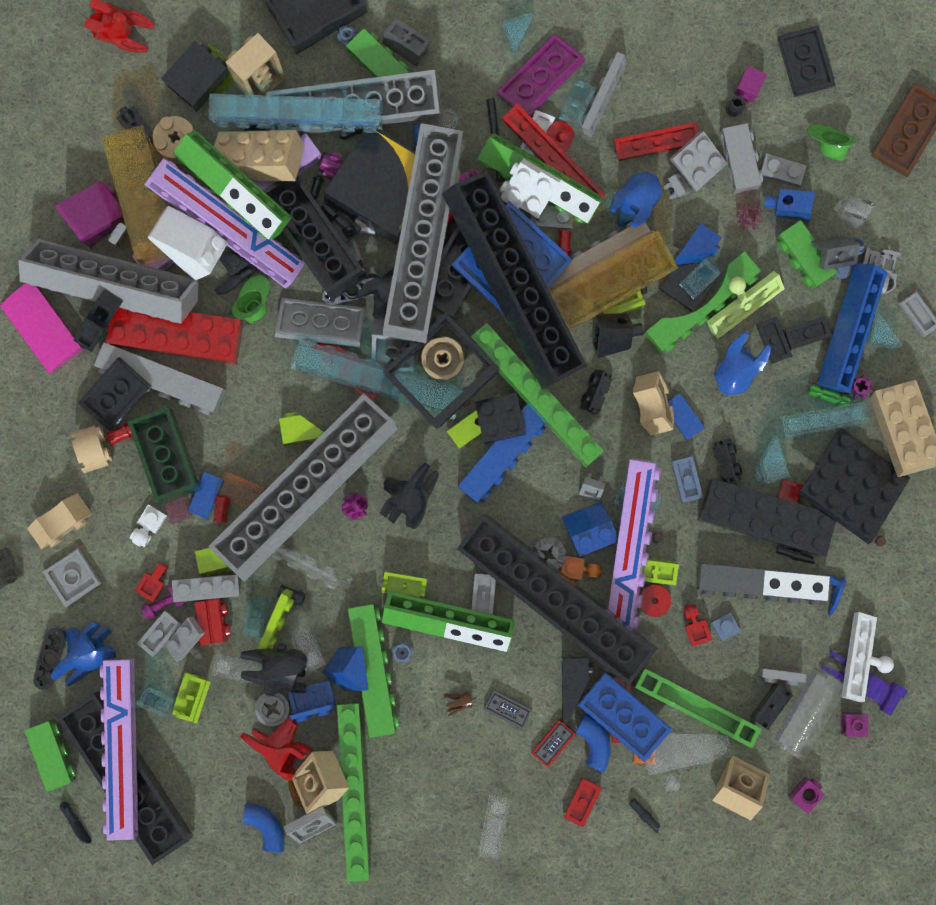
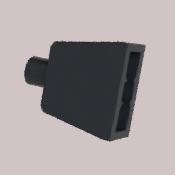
(614, 333)

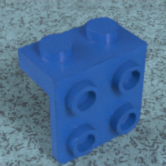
(317, 699)

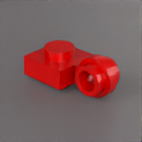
(697, 630)

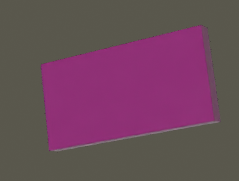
(541, 75)

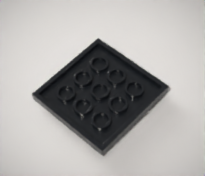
(854, 486)

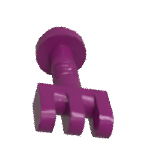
(149, 610)

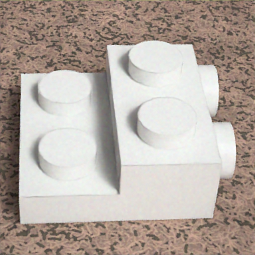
(529, 188)

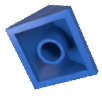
(348, 669)

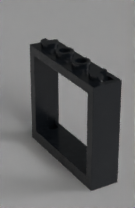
(410, 350)

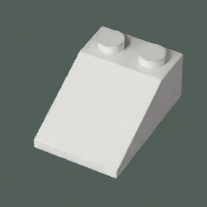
(187, 242)

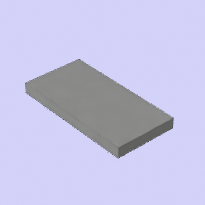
(320, 322)

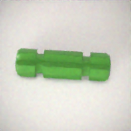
(829, 395)

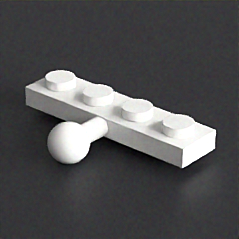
(861, 658)

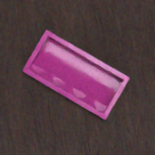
(41, 326)

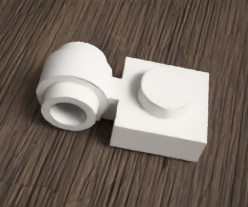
(151, 521)

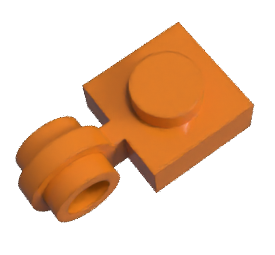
(574, 567)

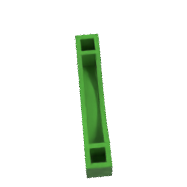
(668, 330)
(697, 707)

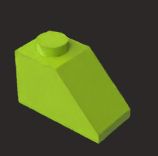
(297, 429)

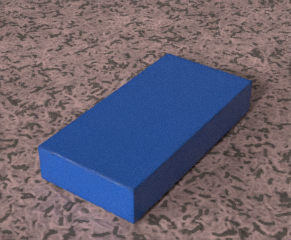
(684, 417)
(203, 499)

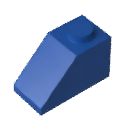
(699, 246)

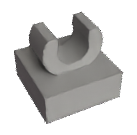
(679, 185)
(592, 488)

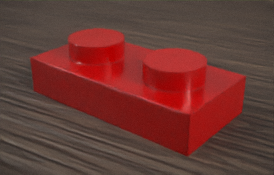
(582, 802)

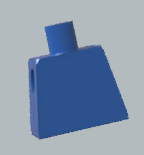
(799, 208)

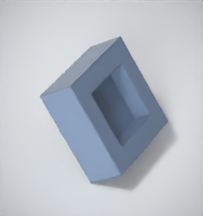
(725, 626)

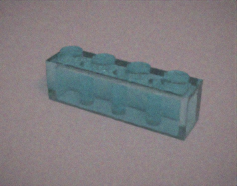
(822, 420)

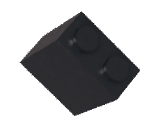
(196, 75)

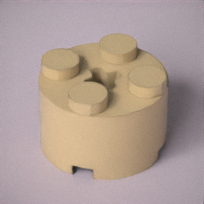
(168, 130)
(438, 348)
(90, 449)

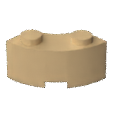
(652, 400)
(59, 521)

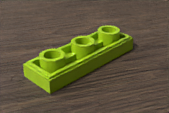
(465, 430)
(276, 621)

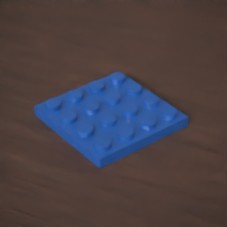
(545, 253)

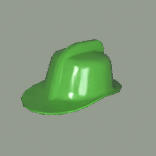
(831, 141)
(252, 300)

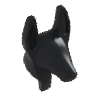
(381, 289)
(409, 496)
(277, 670)

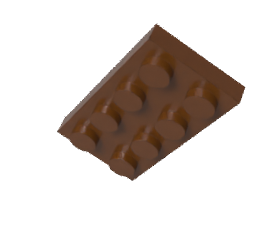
(908, 131)

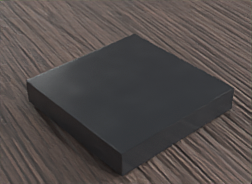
(674, 290)

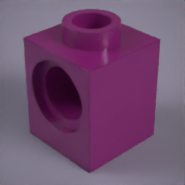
(750, 84)
(854, 724)
(797, 794)

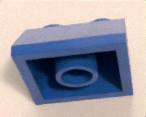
(590, 529)

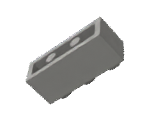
(741, 158)
(205, 588)

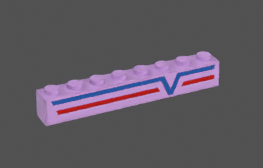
(243, 238)
(633, 539)
(120, 749)

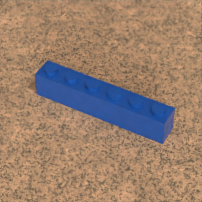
(852, 327)
(499, 458)

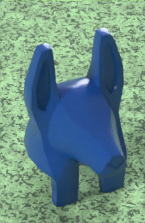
(636, 199)
(740, 366)
(84, 653)

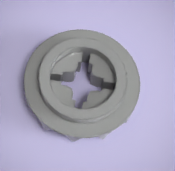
(558, 550)
(273, 719)

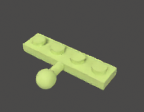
(745, 303)

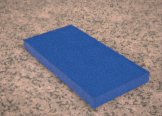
(625, 716)

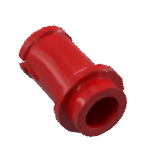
(564, 241)
(119, 434)
(221, 508)

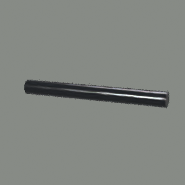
(493, 127)

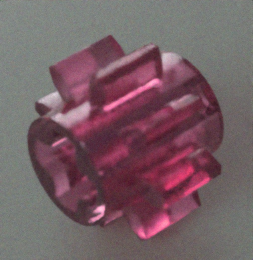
(748, 221)

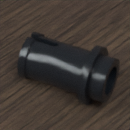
(735, 106)
(298, 596)

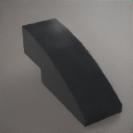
(97, 320)

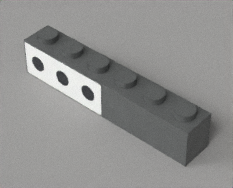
(764, 583)

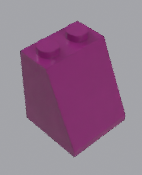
(92, 213)

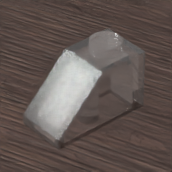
(853, 211)

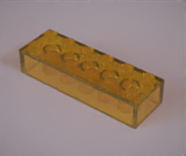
(131, 165)
(613, 279)

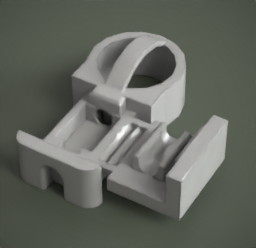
(885, 262)

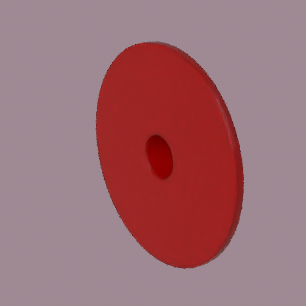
(561, 134)
(662, 602)

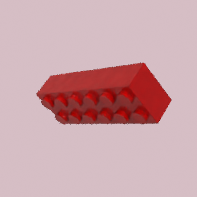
(196, 337)

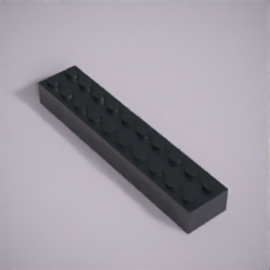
(514, 279)
(557, 599)

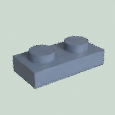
(687, 479)

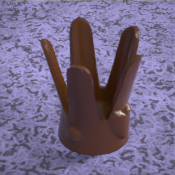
(461, 702)

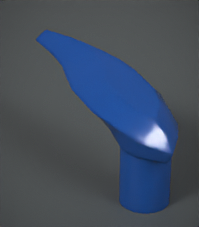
(836, 595)

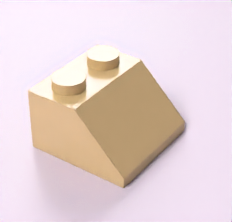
(320, 780)
(741, 788)

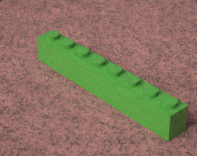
(539, 399)
(355, 797)

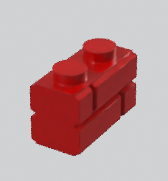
(211, 618)

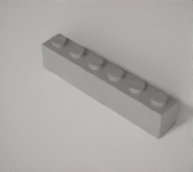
(165, 380)

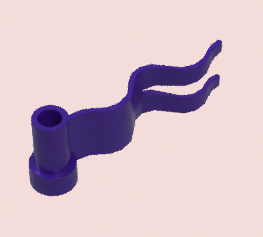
(877, 689)

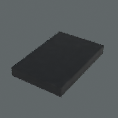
(806, 61)
(114, 394)

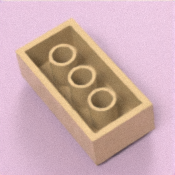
(255, 67)
(263, 154)
(905, 427)

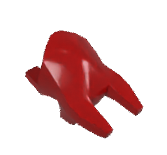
(115, 25)
(279, 748)

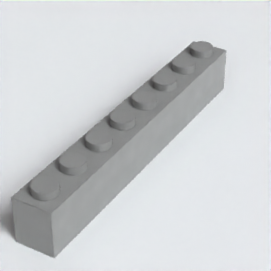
(597, 252)

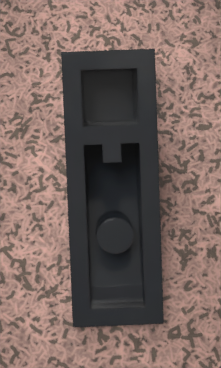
(574, 680)

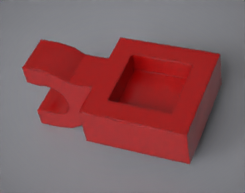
(151, 584)

